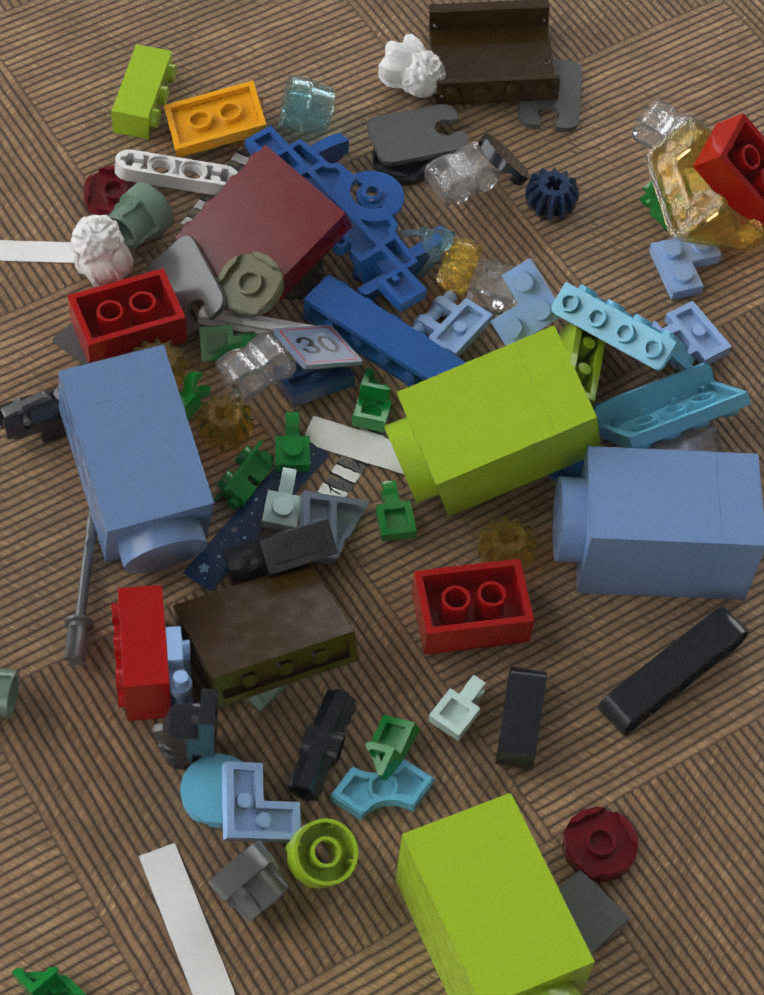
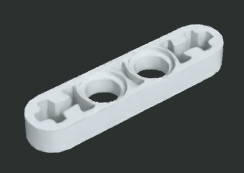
(177, 168)

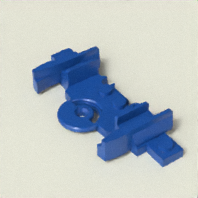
(374, 237)

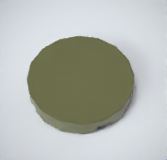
(251, 284)

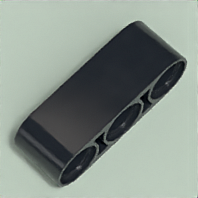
(521, 718)

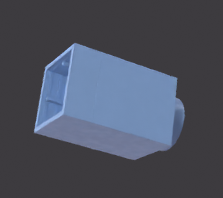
(136, 460)
(661, 522)

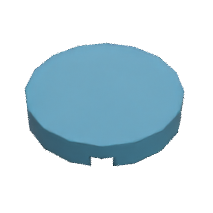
(203, 789)

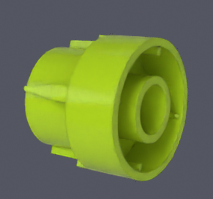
(340, 847)

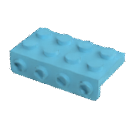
(620, 329)
(667, 408)

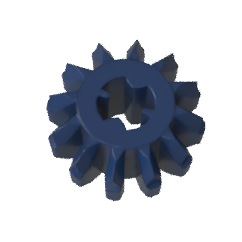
(552, 193)

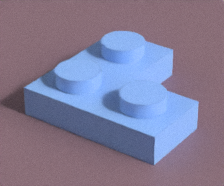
(677, 265)
(533, 305)
(245, 811)

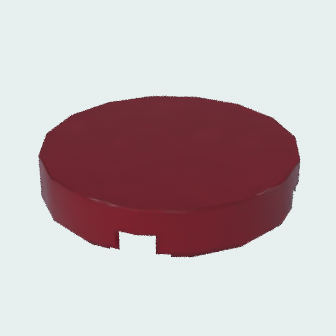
(104, 190)
(600, 844)

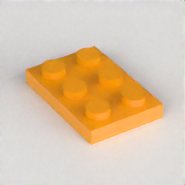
(215, 118)

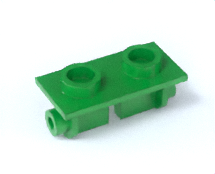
(251, 464)

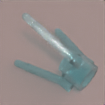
(434, 243)

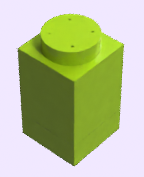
(494, 423)
(490, 906)

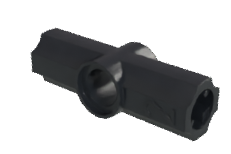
(322, 745)

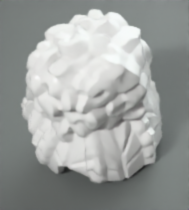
(411, 67)
(100, 250)

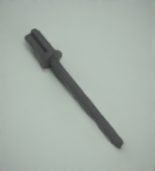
(79, 624)

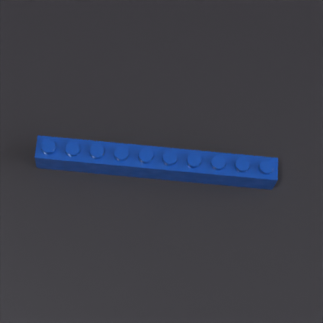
(385, 339)

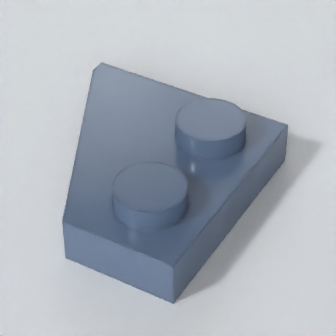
(340, 511)

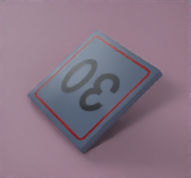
(317, 347)

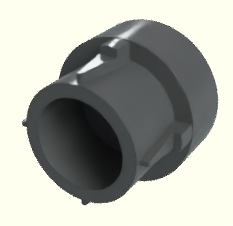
(250, 882)

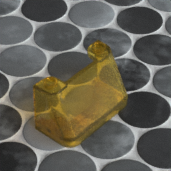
(687, 202)

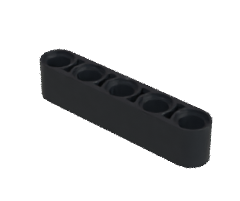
(673, 670)

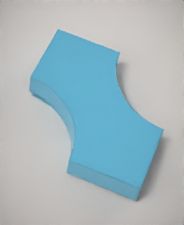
(365, 791)

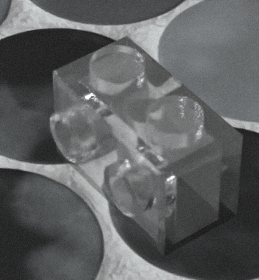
(489, 288)

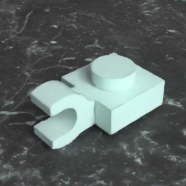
(282, 507)
(458, 711)

